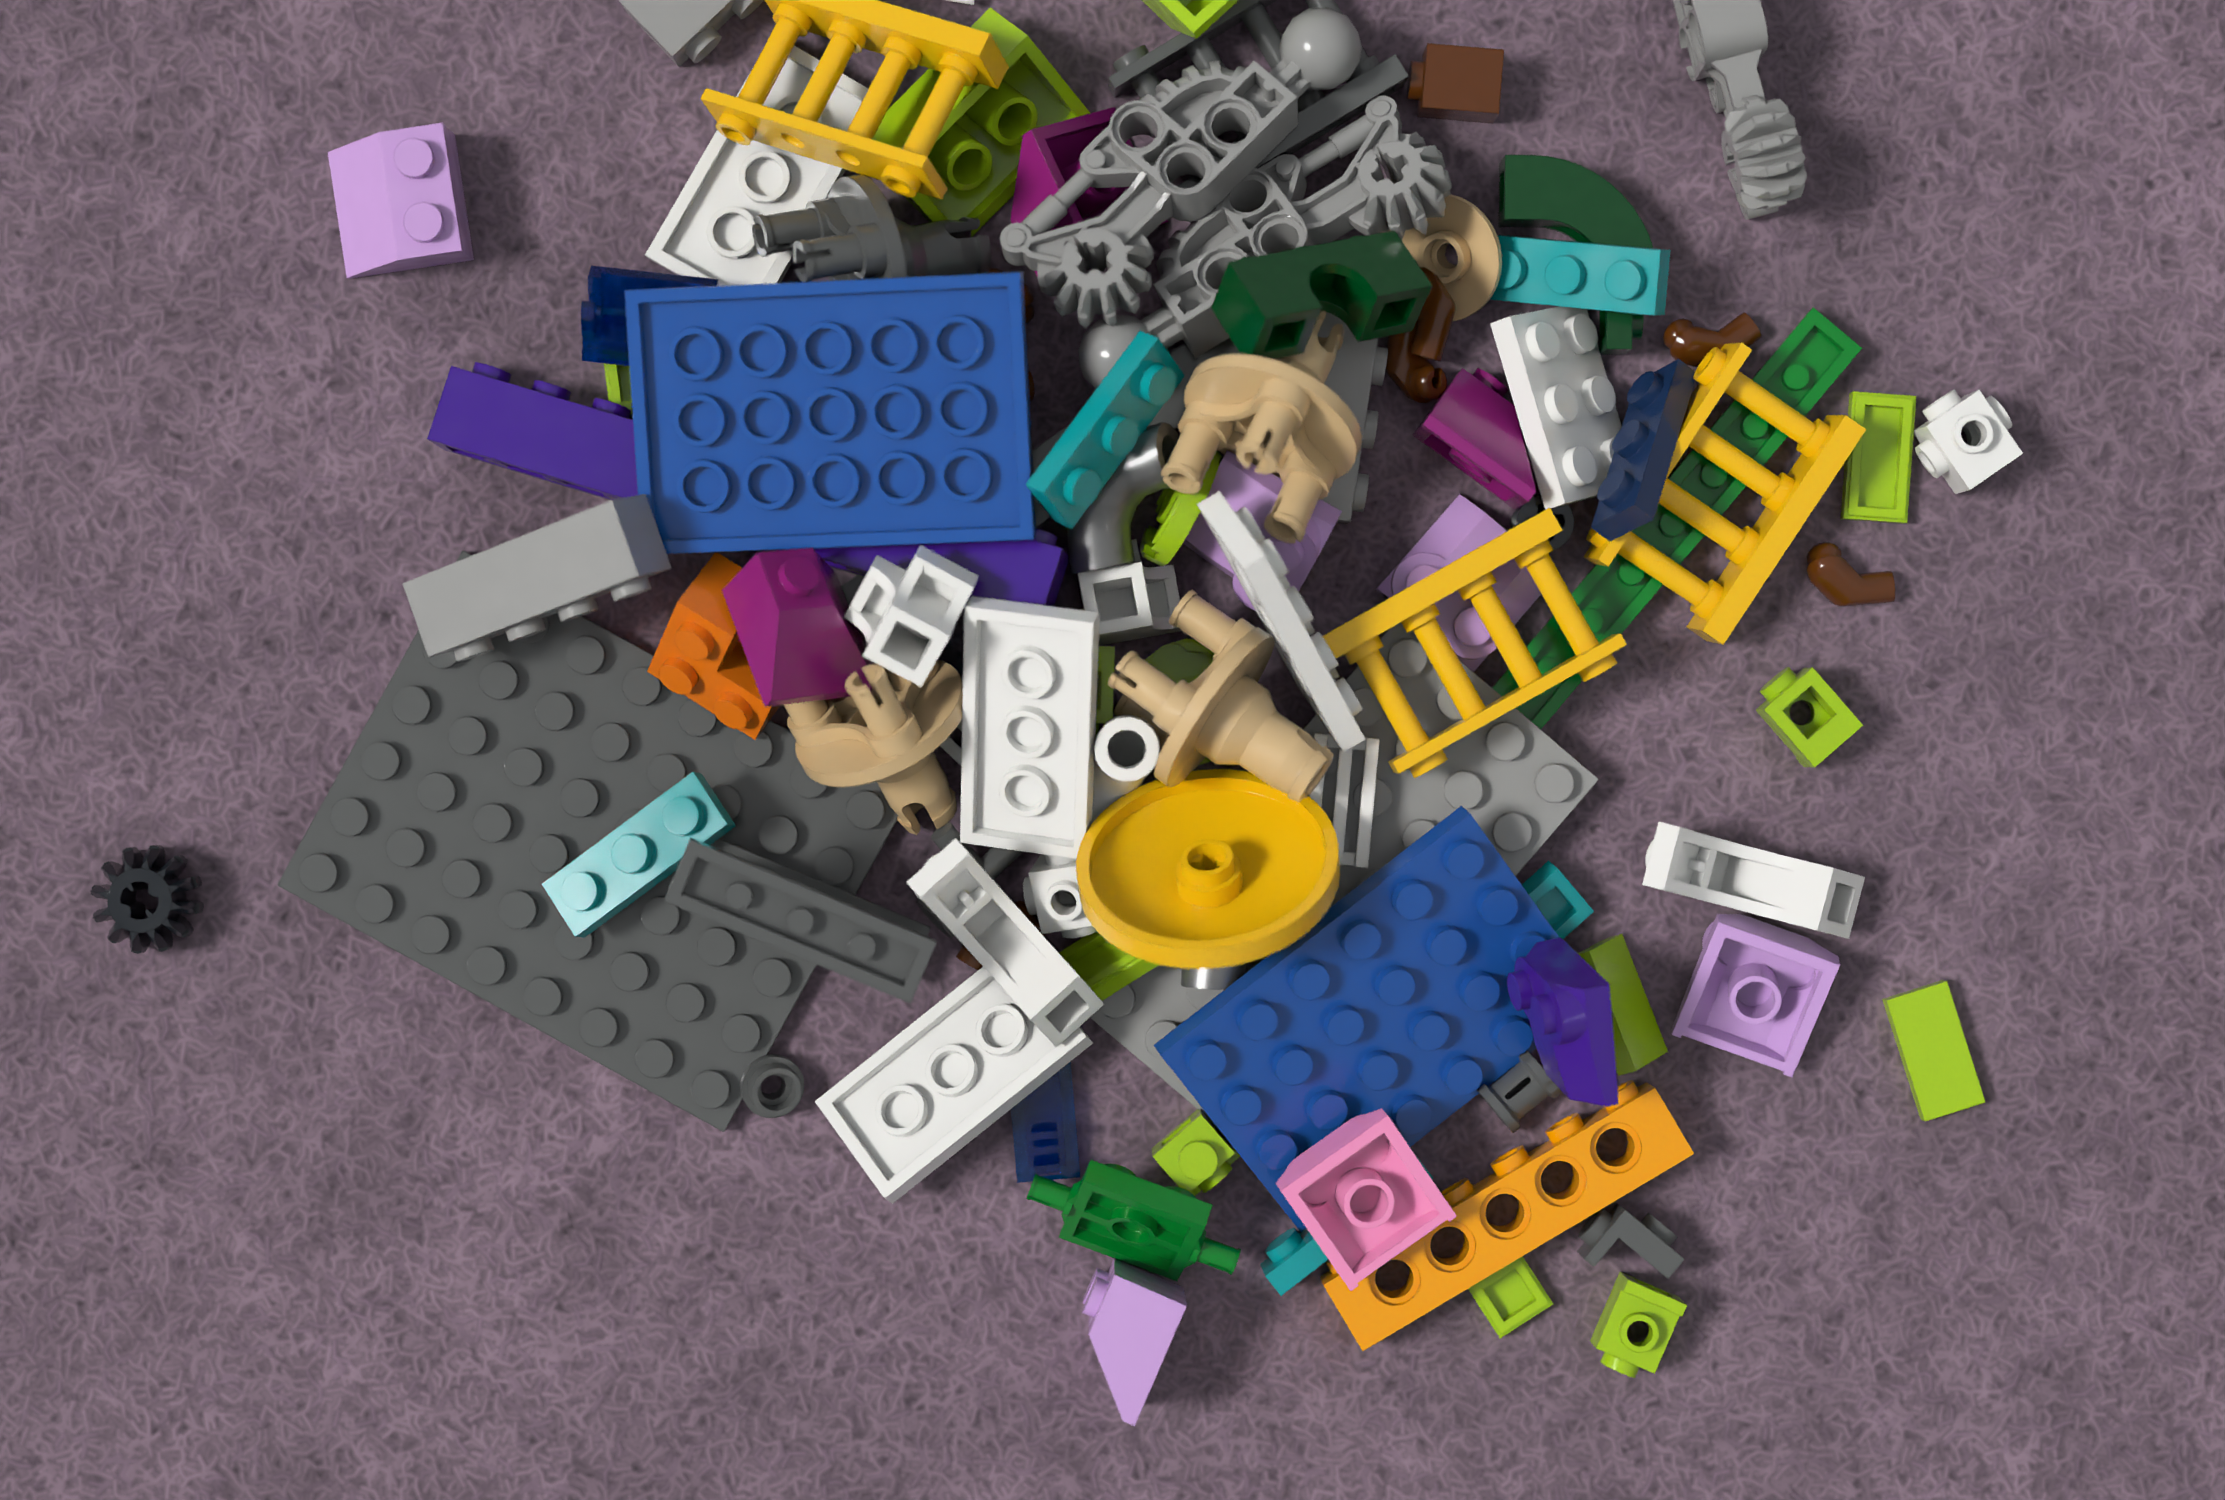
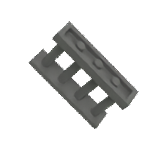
(1316, 112)
(802, 916)

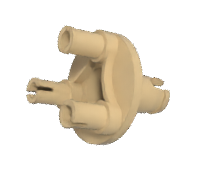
(1270, 417)
(1223, 709)
(884, 739)

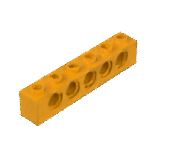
(1651, 1149)

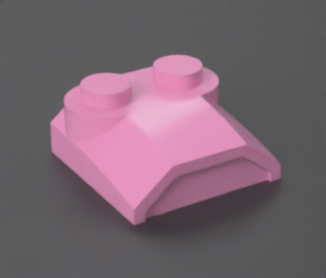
(1363, 1195)

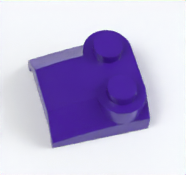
(1568, 1020)

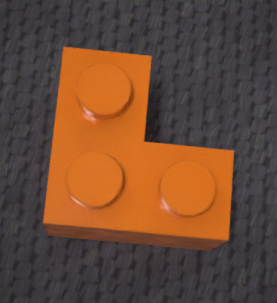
(705, 656)

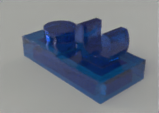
(1047, 1131)

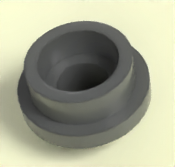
(776, 1103)

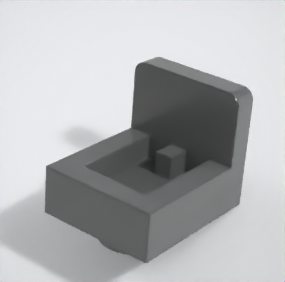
(1646, 1238)

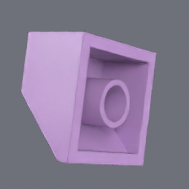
(400, 201)
(1131, 1330)

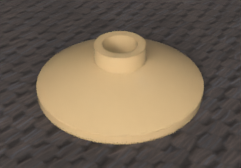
(1477, 248)

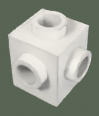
(1987, 446)
(1054, 896)

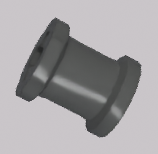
(1514, 1109)

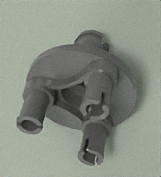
(859, 238)

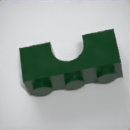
(1276, 297)

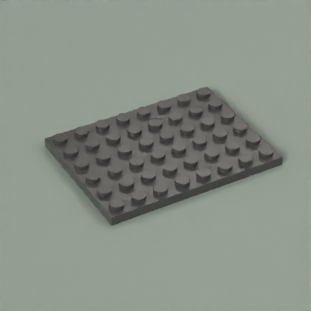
(512, 768)

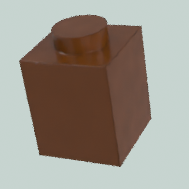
(1457, 83)

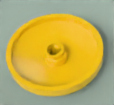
(1207, 870)

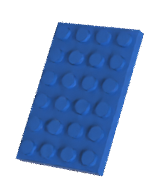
(833, 412)
(1372, 1009)

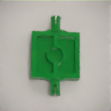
(1135, 1220)

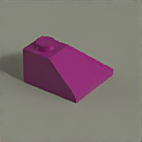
(1051, 158)
(1480, 436)
(795, 627)

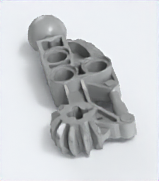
(1185, 121)
(1759, 134)
(1282, 222)

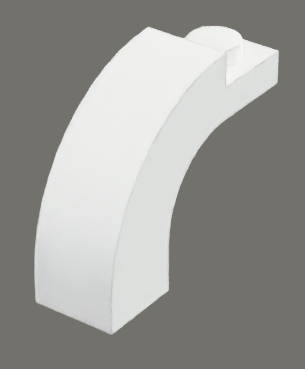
(1752, 880)
(1005, 942)

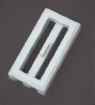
(1371, 746)

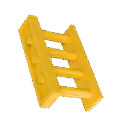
(906, 41)
(1786, 497)
(1472, 579)

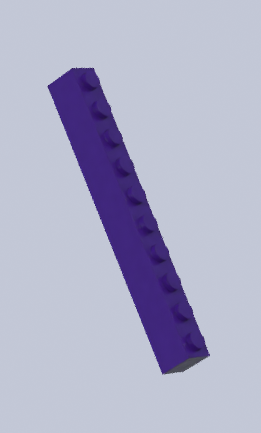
(595, 453)

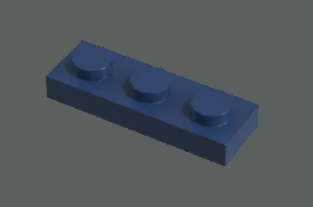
(1643, 450)

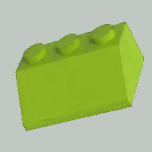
(985, 129)

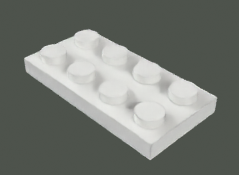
(733, 182)
(1285, 618)
(1028, 726)
(942, 1083)

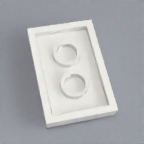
(1560, 399)

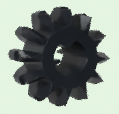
(163, 883)

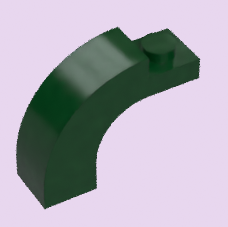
(1582, 206)

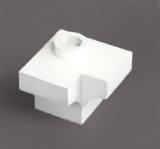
(1131, 599)
(910, 611)

